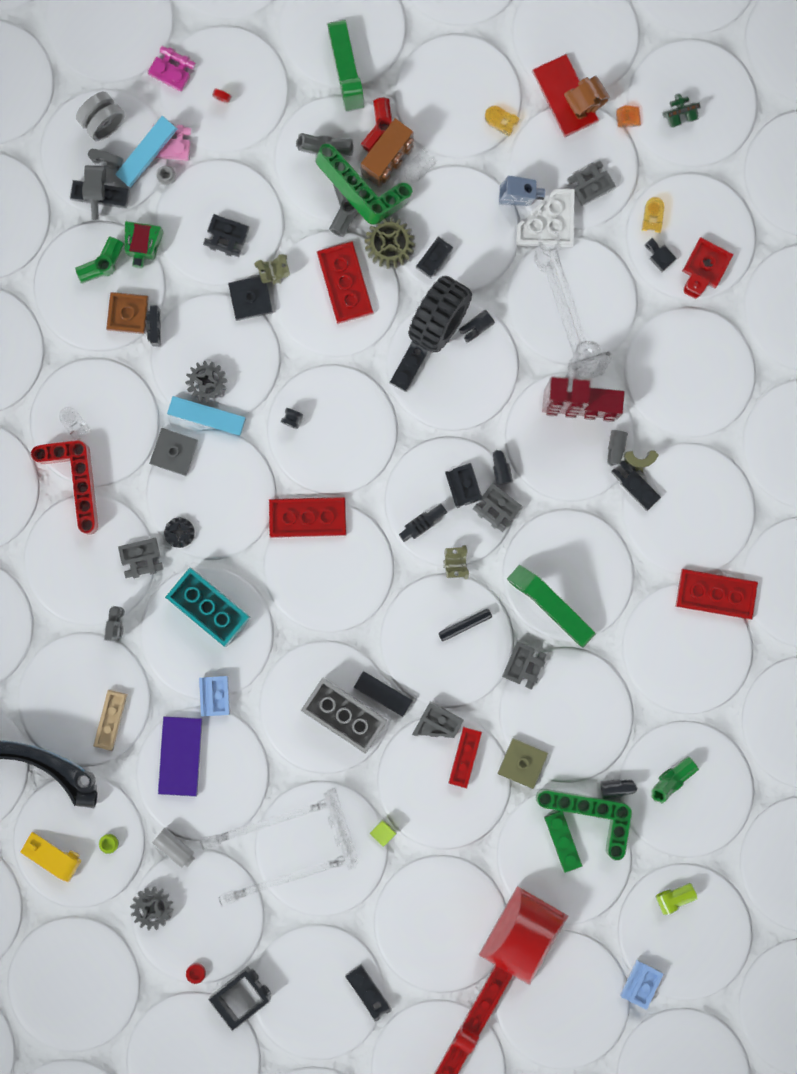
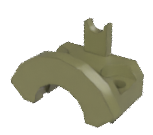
(273, 269)
(639, 464)
(456, 562)

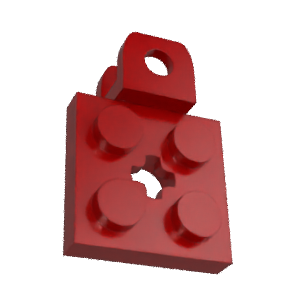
(701, 275)

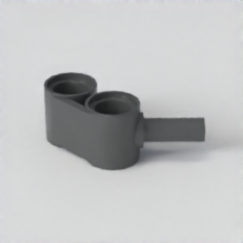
(93, 187)

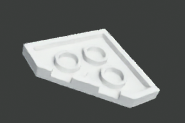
(552, 214)

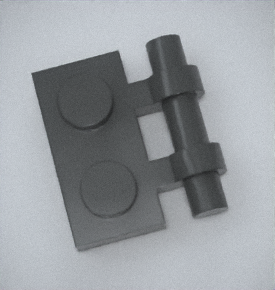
(593, 188)
(502, 503)
(140, 552)
(113, 626)
(518, 663)

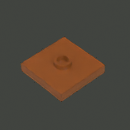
(127, 313)

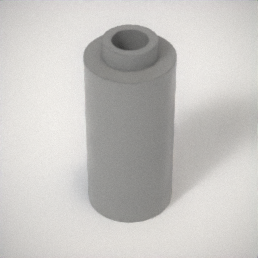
(174, 848)

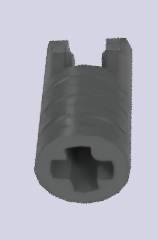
(616, 447)

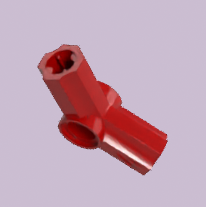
(382, 117)

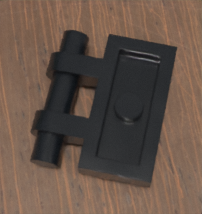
(229, 230)

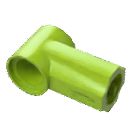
(671, 900)

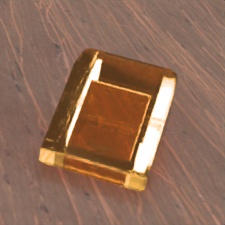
(628, 116)

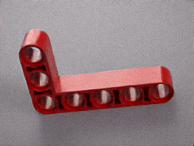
(78, 479)

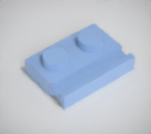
(214, 696)
(641, 984)

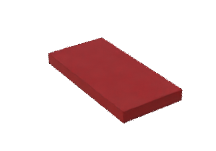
(554, 81)
(345, 282)
(307, 517)
(716, 594)

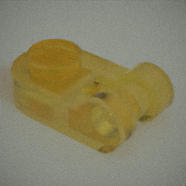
(494, 116)
(653, 208)

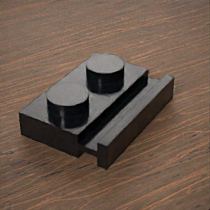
(464, 485)

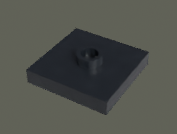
(250, 298)

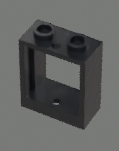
(223, 1008)

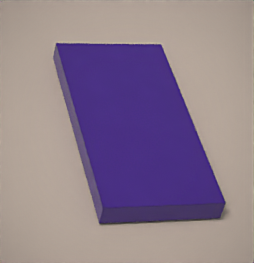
(180, 756)

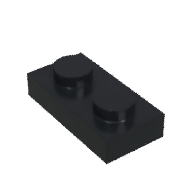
(434, 257)
(154, 333)

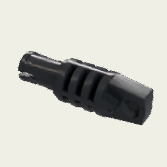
(422, 523)

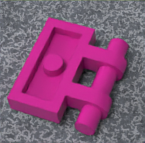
(169, 74)

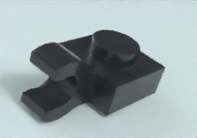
(662, 256)

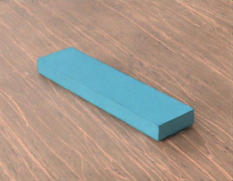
(146, 151)
(206, 416)

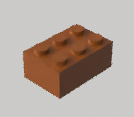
(387, 153)

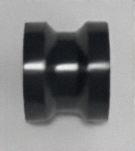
(291, 418)

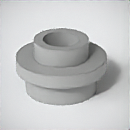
(163, 170)

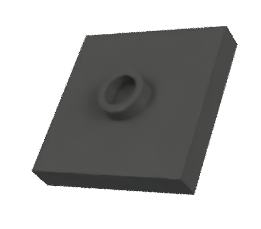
(173, 451)

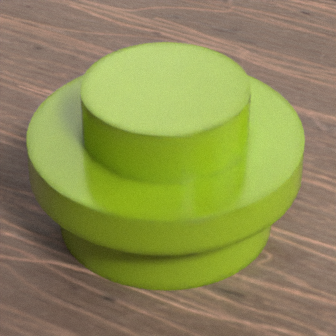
(108, 843)

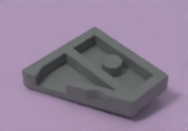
(438, 722)

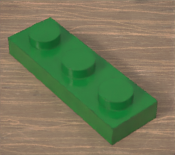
(563, 841)

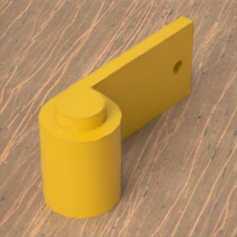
(49, 857)

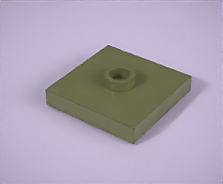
(522, 763)

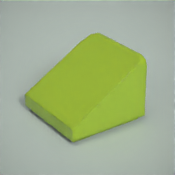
(383, 833)

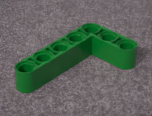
(345, 64)
(355, 189)
(551, 604)
(592, 810)

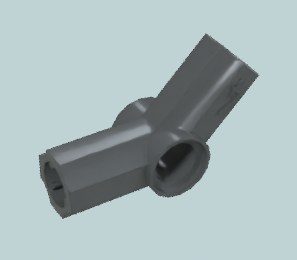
(312, 144)
(343, 218)

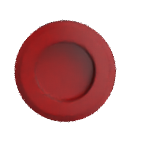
(221, 96)
(195, 973)

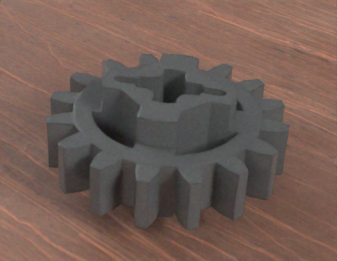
(203, 389)
(145, 904)

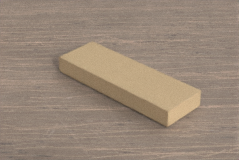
(110, 720)

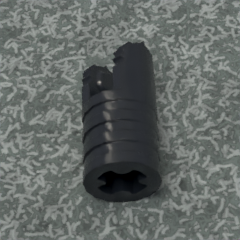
(479, 323)
(501, 468)
(617, 788)

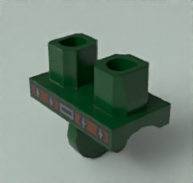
(690, 111)

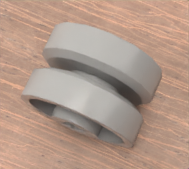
(100, 116)

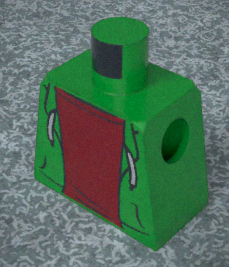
(142, 242)

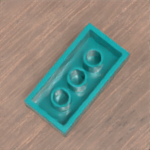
(208, 607)

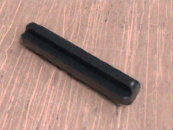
(465, 625)

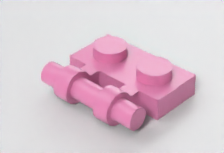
(177, 148)

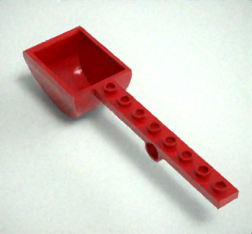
(516, 949)

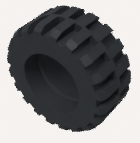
(440, 313)

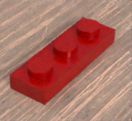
(465, 757)

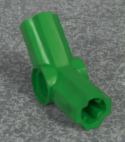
(93, 269)
(673, 779)

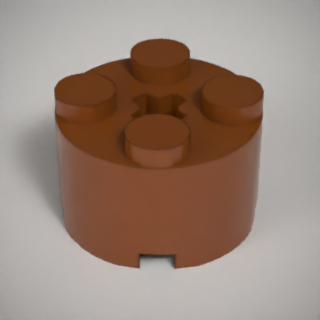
(587, 97)

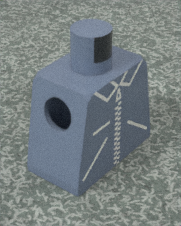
(519, 191)

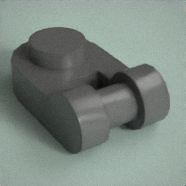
(98, 156)

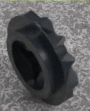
(185, 539)

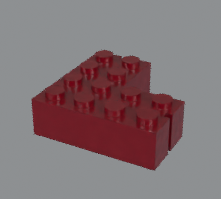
(582, 400)

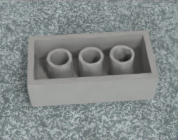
(344, 715)

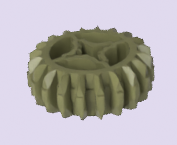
(395, 248)

